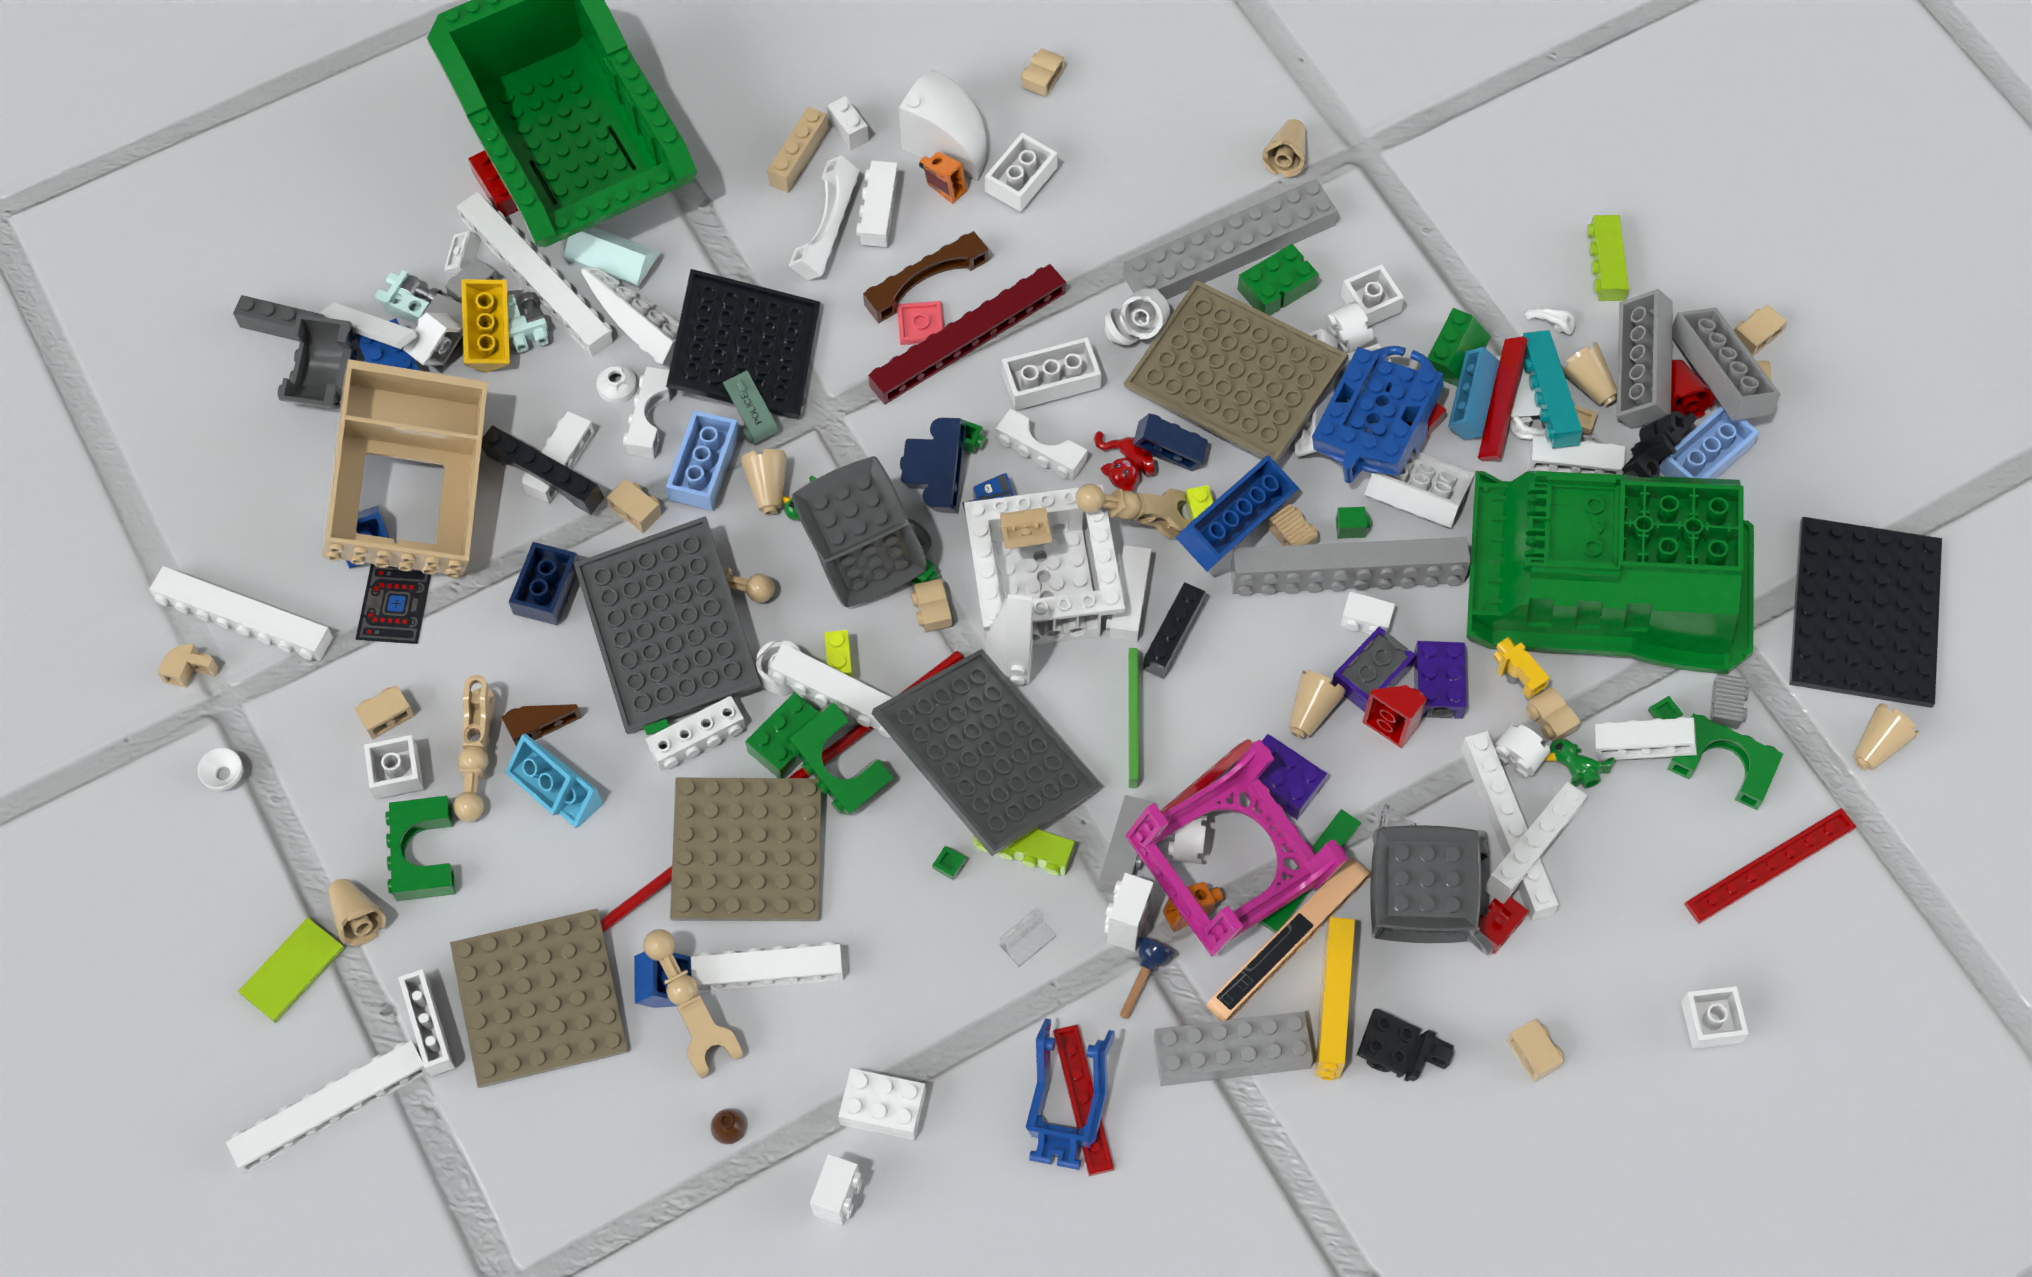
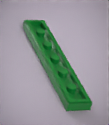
(1341, 830)

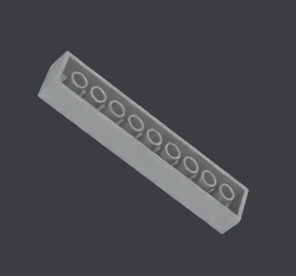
(1233, 241)
(1349, 566)

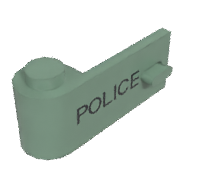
(751, 407)

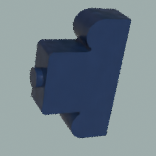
(936, 464)

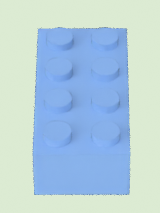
(1710, 447)
(702, 460)

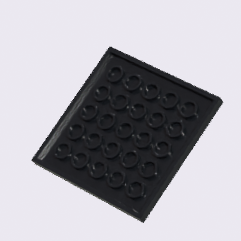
(740, 329)

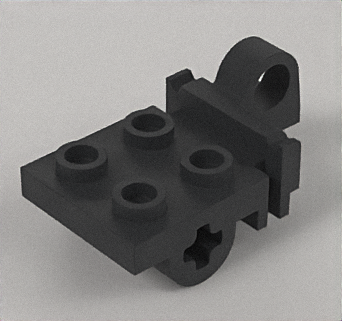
(1658, 443)
(1398, 1047)

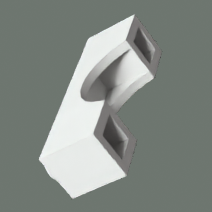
(643, 437)
(1064, 459)

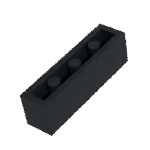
(1174, 630)

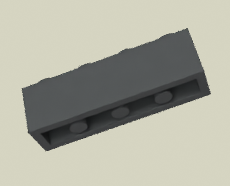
(268, 316)

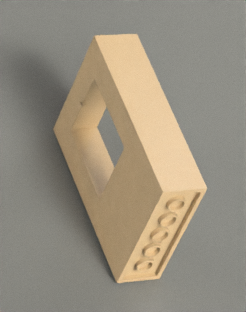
(412, 419)

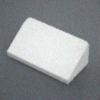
(462, 250)

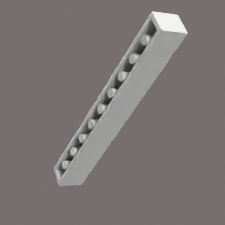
(535, 274)

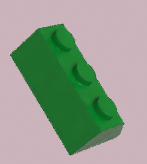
(1458, 335)

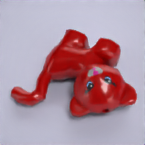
(1125, 471)

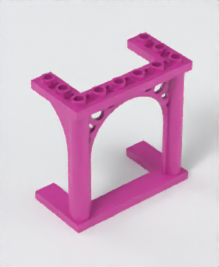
(1313, 869)

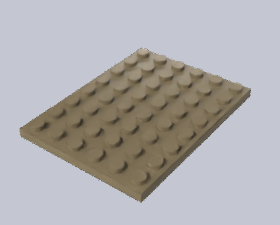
(1236, 371)

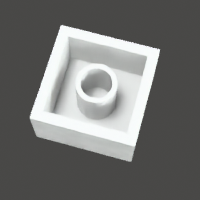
(1374, 294)
(435, 338)
(393, 767)
(1714, 1017)
(835, 1190)

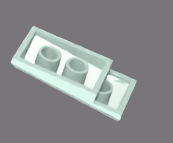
(611, 254)

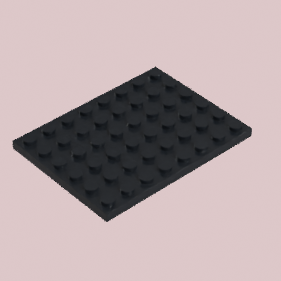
(1866, 612)

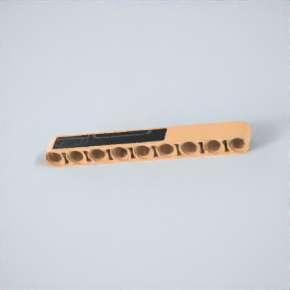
(1288, 940)

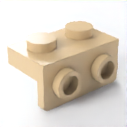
(1025, 528)

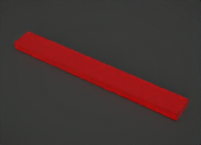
(1770, 865)

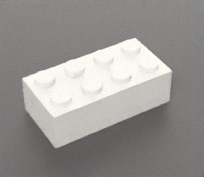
(1051, 373)

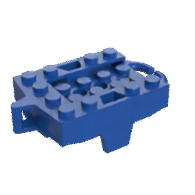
(1391, 440)

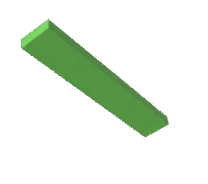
(1133, 718)

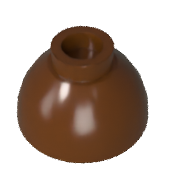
(728, 1126)

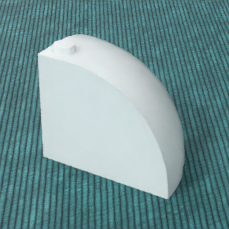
(943, 120)

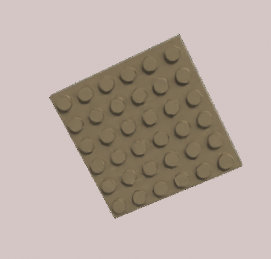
(746, 849)
(538, 998)

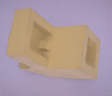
(181, 663)

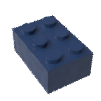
(544, 583)

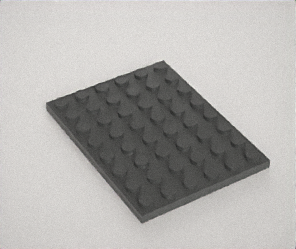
(667, 625)
(986, 751)

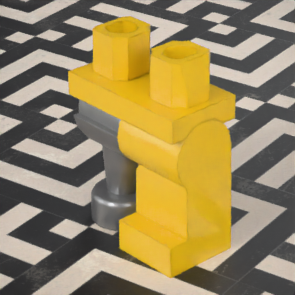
(1520, 668)

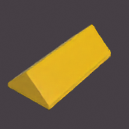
(485, 324)

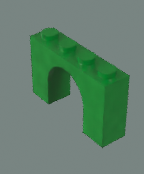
(808, 745)
(1758, 759)
(405, 821)

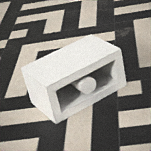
(847, 123)
(1366, 613)

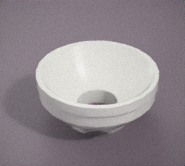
(1114, 329)
(617, 391)
(214, 762)

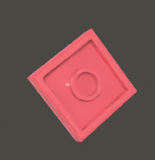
(919, 321)

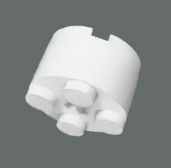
(1155, 309)
(1349, 327)
(763, 661)
(1521, 750)
(1188, 842)

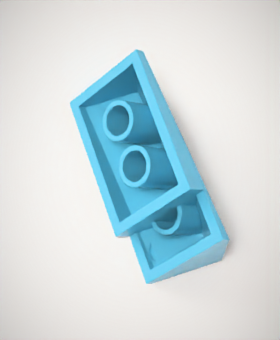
(552, 782)

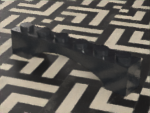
(570, 484)

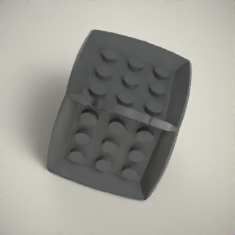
(861, 531)
(1426, 885)

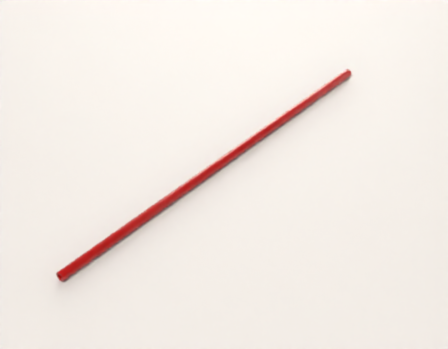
(827, 755)

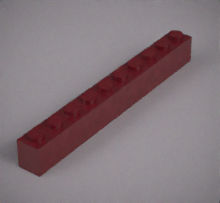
(966, 334)

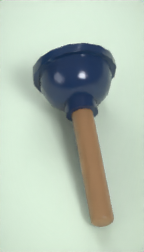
(1152, 955)

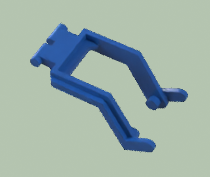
(1060, 1140)

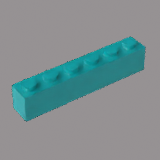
(1551, 390)

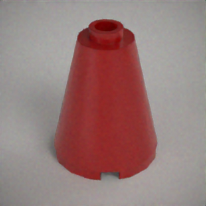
(1689, 391)

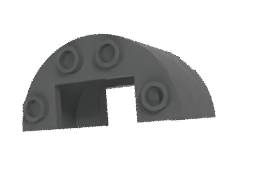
(319, 361)

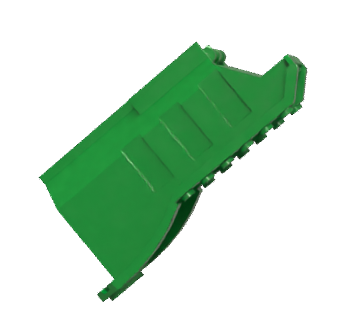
(560, 110)
(1614, 567)

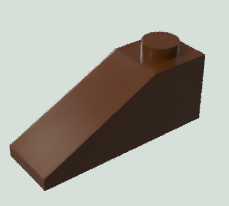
(539, 720)

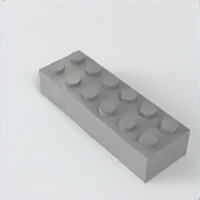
(1644, 358)
(1725, 364)
(1232, 1048)

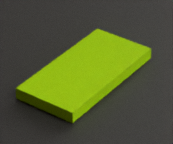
(291, 970)

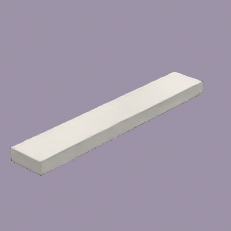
(371, 326)

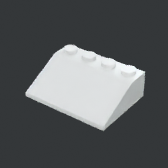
(1424, 488)

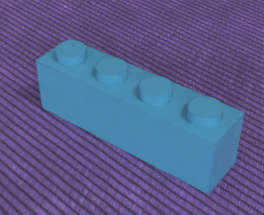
(1473, 393)

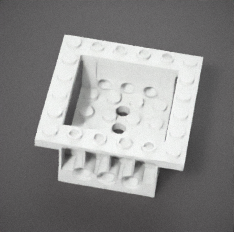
(1074, 606)

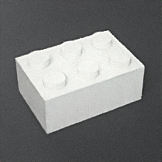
(1021, 172)
(1128, 911)
(882, 1104)

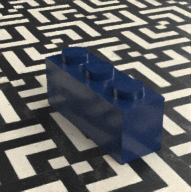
(1170, 442)

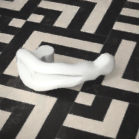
(1563, 319)
(1520, 428)

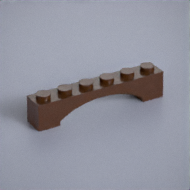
(964, 253)

